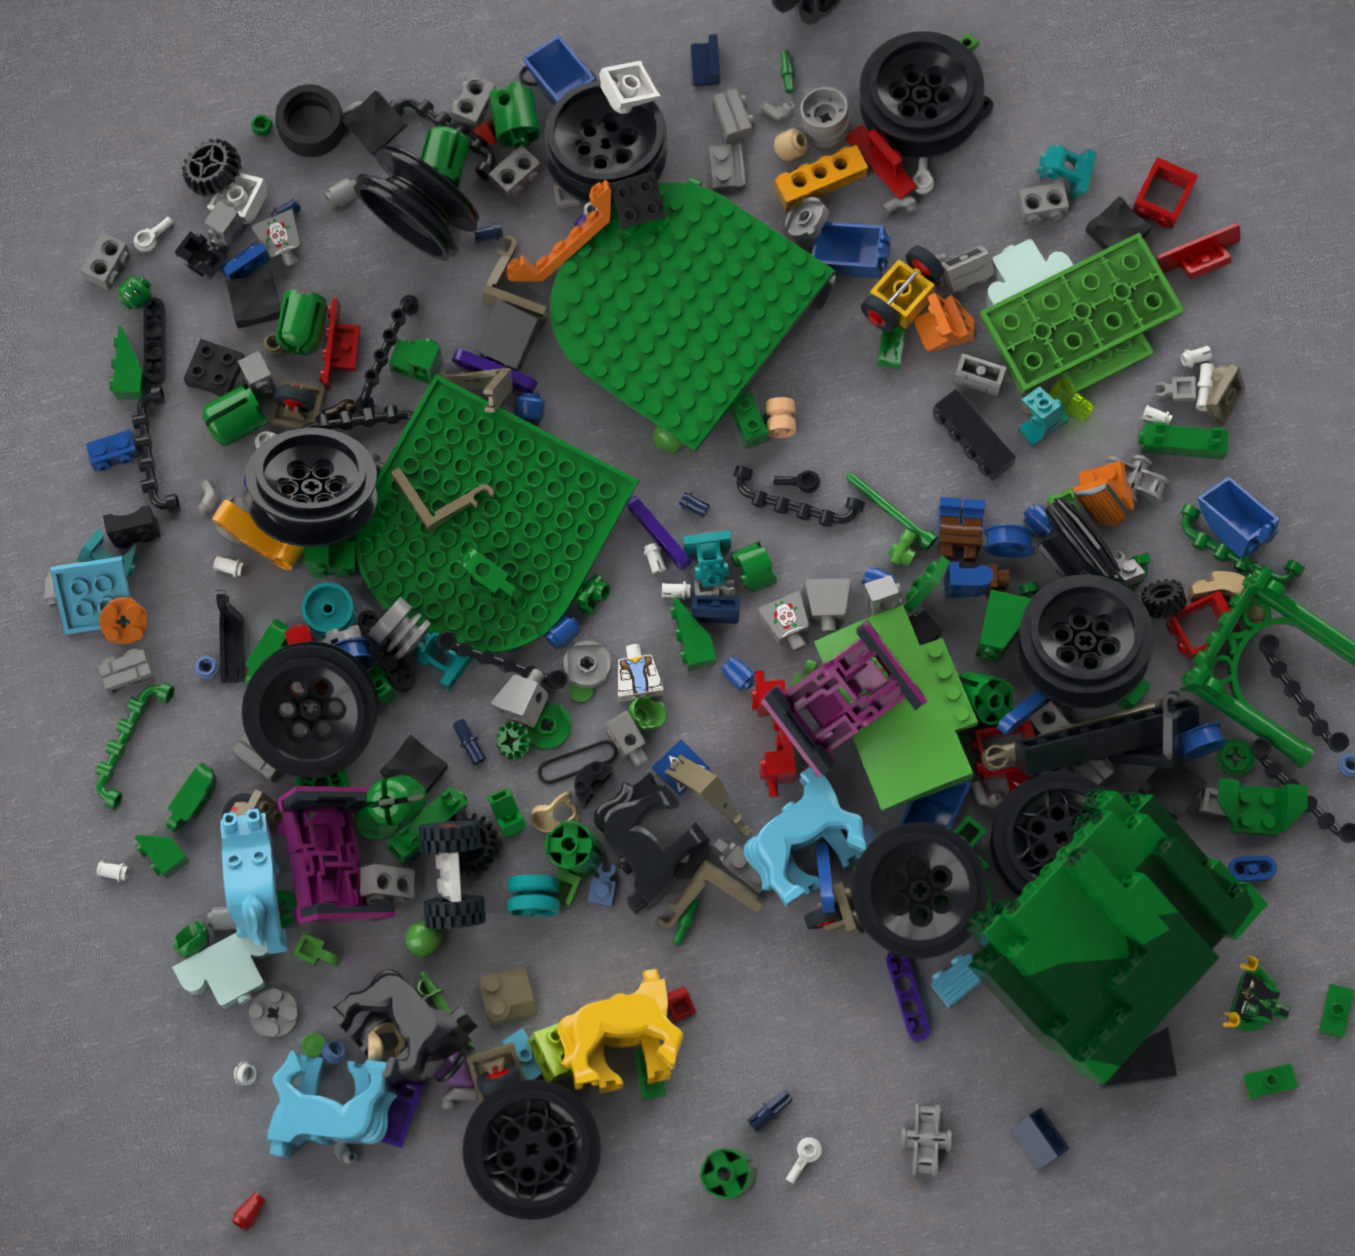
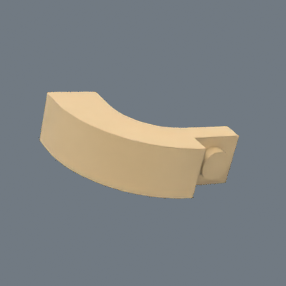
(1228, 584)

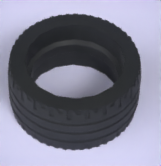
(308, 96)

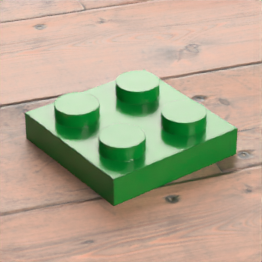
(925, 584)

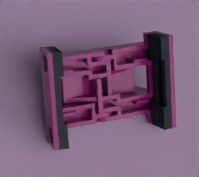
(826, 703)
(330, 837)

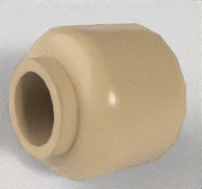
(790, 144)

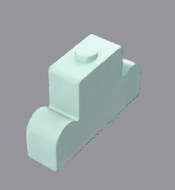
(1021, 268)
(226, 968)

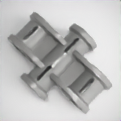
(1144, 482)
(925, 1130)

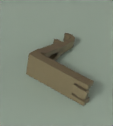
(492, 292)
(494, 382)
(443, 514)
(709, 788)
(719, 878)

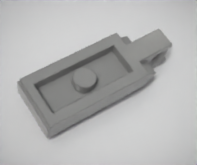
(735, 862)

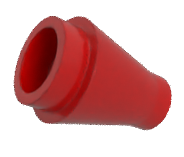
(248, 1212)

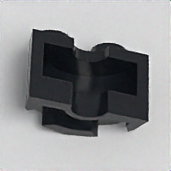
(200, 256)
(590, 775)

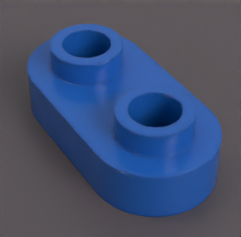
(1251, 870)

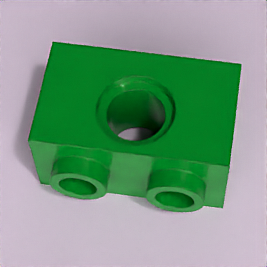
(749, 421)

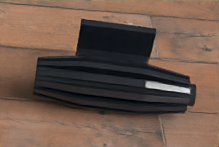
(1077, 544)

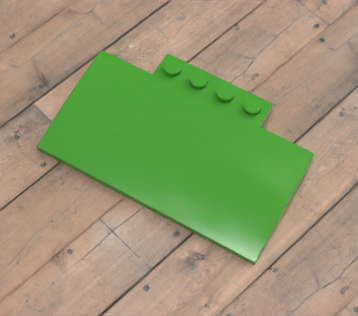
(1084, 318)
(907, 749)

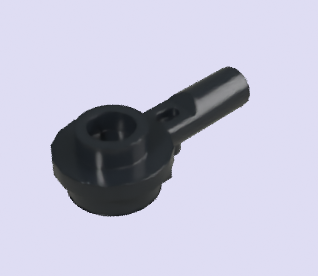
(806, 481)

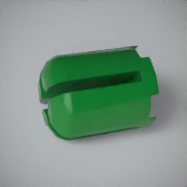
(446, 152)
(301, 322)
(233, 416)
(988, 696)
(389, 810)
(573, 848)
(717, 1164)

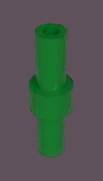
(787, 71)
(685, 922)

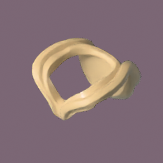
(543, 815)
(376, 1047)

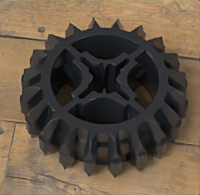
(211, 167)
(486, 849)

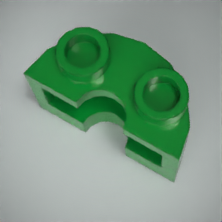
(755, 567)

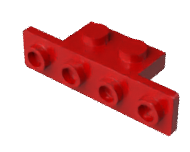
(882, 160)
(1201, 254)
(341, 345)

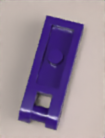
(402, 1113)

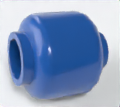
(529, 407)

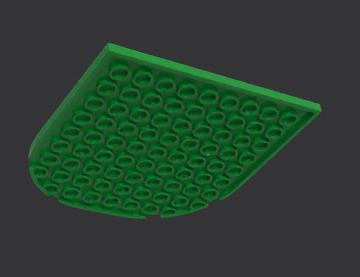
(682, 307)
(541, 527)

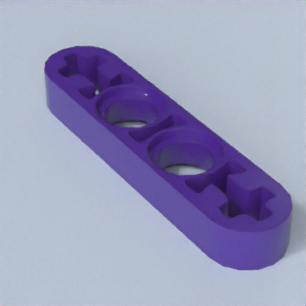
(477, 363)
(658, 533)
(907, 995)

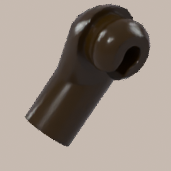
(345, 405)

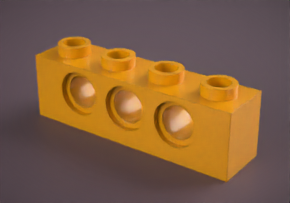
(834, 179)

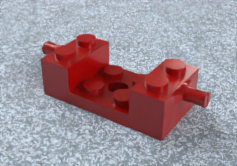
(777, 765)

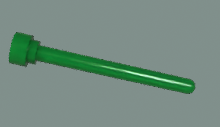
(925, 538)

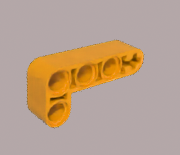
(242, 527)

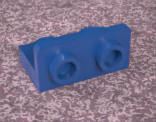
(245, 262)
(112, 451)

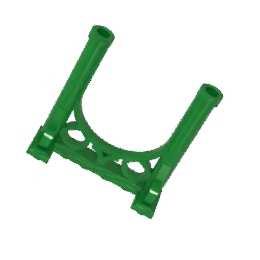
(1207, 687)

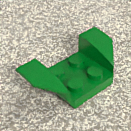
(1259, 808)

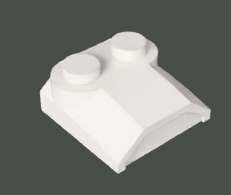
(627, 86)
(243, 196)

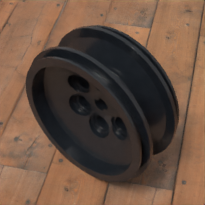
(588, 113)
(417, 202)

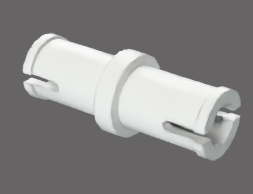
(1204, 385)

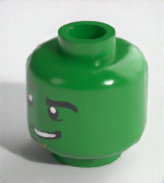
(135, 292)

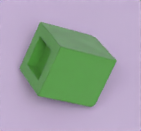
(569, 888)

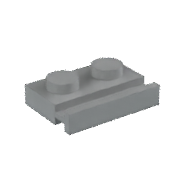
(727, 167)

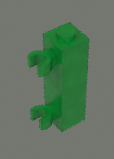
(1183, 441)
(406, 842)

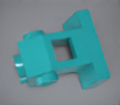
(1053, 168)
(1046, 417)
(707, 546)
(95, 550)
(452, 670)

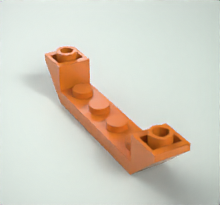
(524, 270)

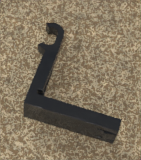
(231, 640)
(1171, 752)

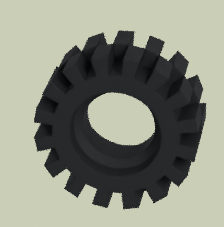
(1164, 598)

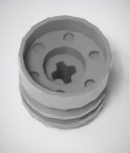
(825, 117)
(399, 628)

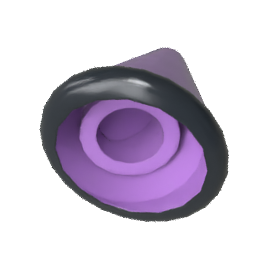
(455, 1071)

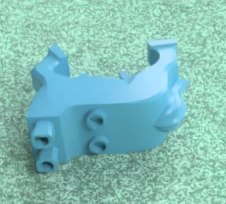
(799, 827)
(251, 879)
(311, 1117)

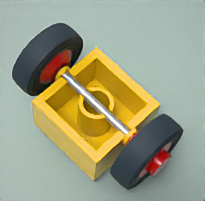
(903, 290)

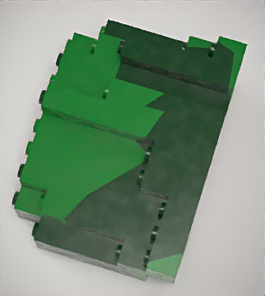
(1110, 932)

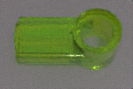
(1071, 400)

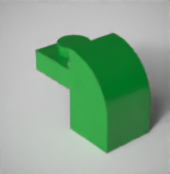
(506, 812)

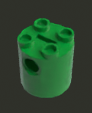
(514, 115)

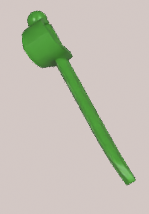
(435, 994)

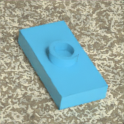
(526, 1058)

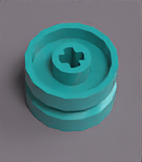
(330, 599)
(533, 896)

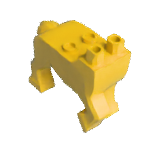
(620, 1024)

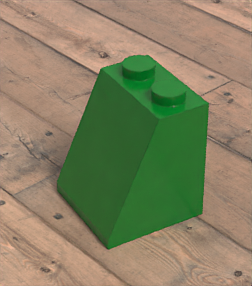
(1000, 624)

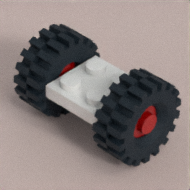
(452, 908)

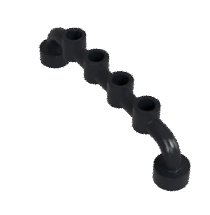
(477, 145)
(408, 306)
(368, 418)
(144, 443)
(803, 510)
(447, 641)
(1338, 741)
(1260, 749)

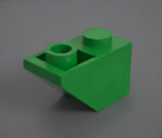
(163, 852)

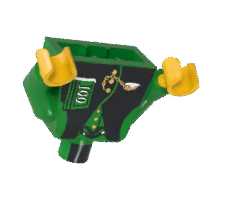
(1255, 999)

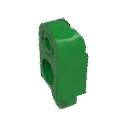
(490, 576)
(271, 641)
(192, 796)

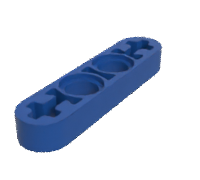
(1022, 712)
(825, 877)

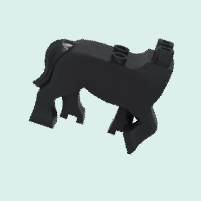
(640, 851)
(428, 1031)

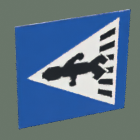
(683, 749)

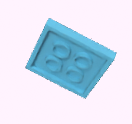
(85, 589)

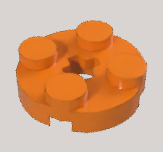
(132, 611)

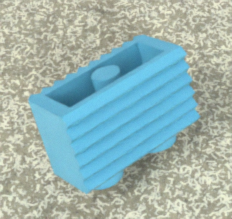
(956, 981)

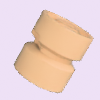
(780, 415)

